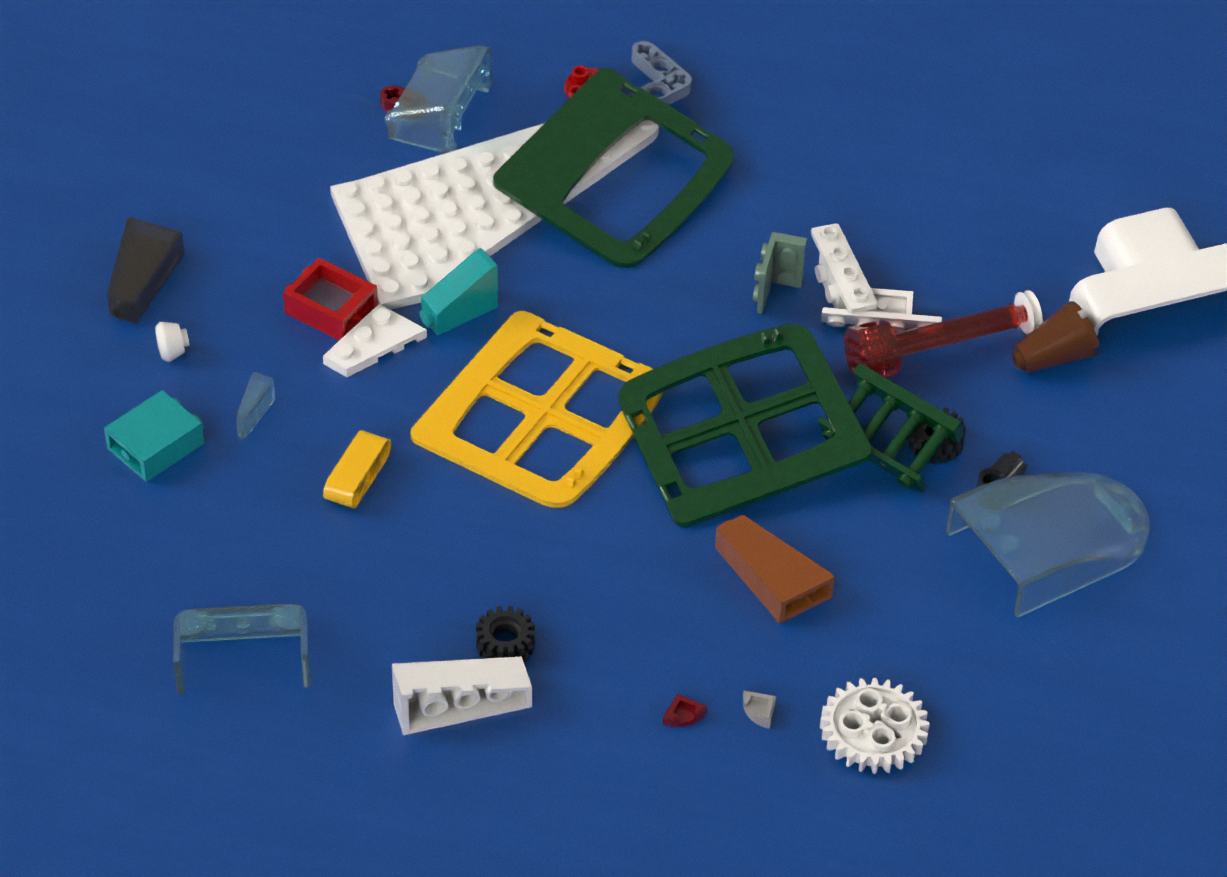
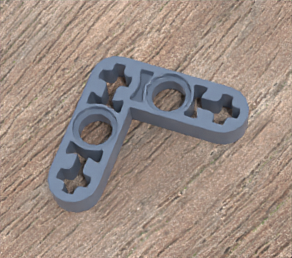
(673, 83)

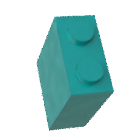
(154, 435)

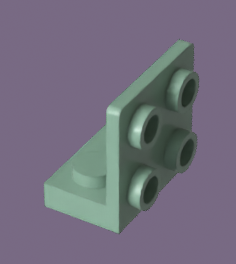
(781, 264)

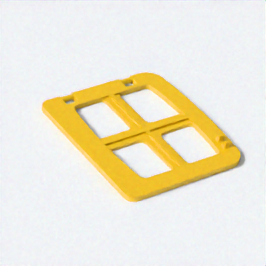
(480, 378)

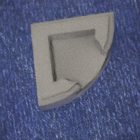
(759, 707)

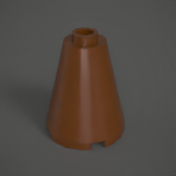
(1057, 341)

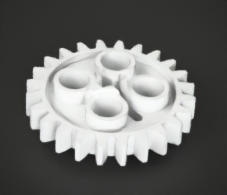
(874, 725)

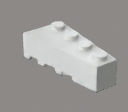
(458, 691)

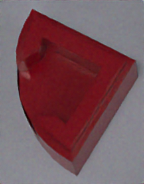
(684, 712)

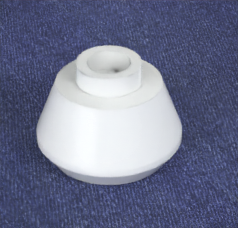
(171, 340)

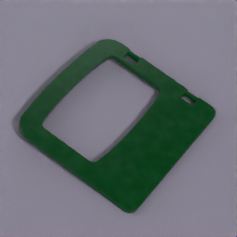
(578, 136)

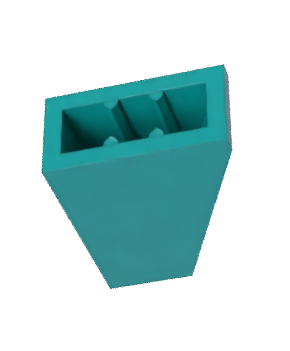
(462, 294)

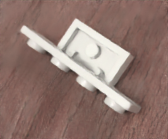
(840, 271)
(892, 306)

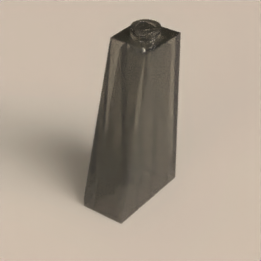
(142, 267)

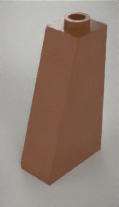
(773, 569)

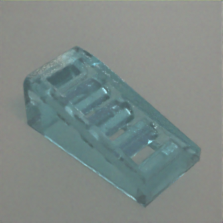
(255, 402)

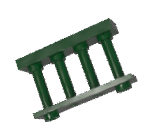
(917, 411)

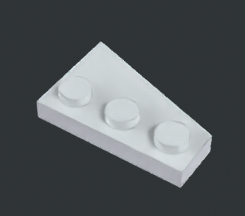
(371, 338)

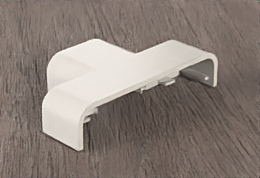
(1147, 266)

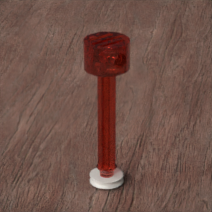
(881, 348)

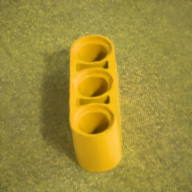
(357, 469)

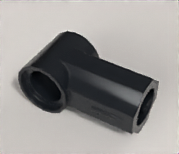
(1006, 466)

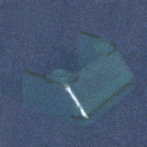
(240, 623)

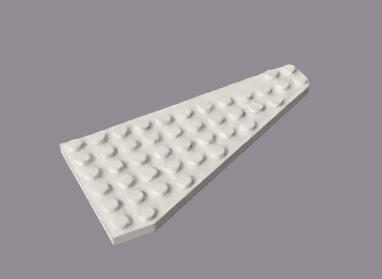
(436, 212)

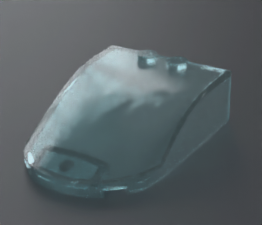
(1054, 530)

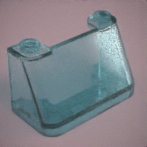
(438, 97)

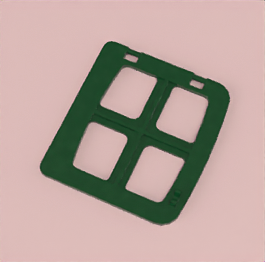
(741, 419)

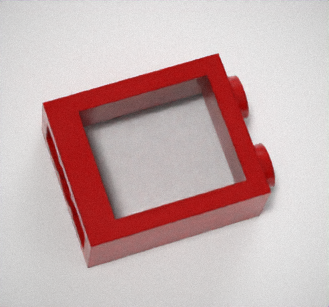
(329, 298)

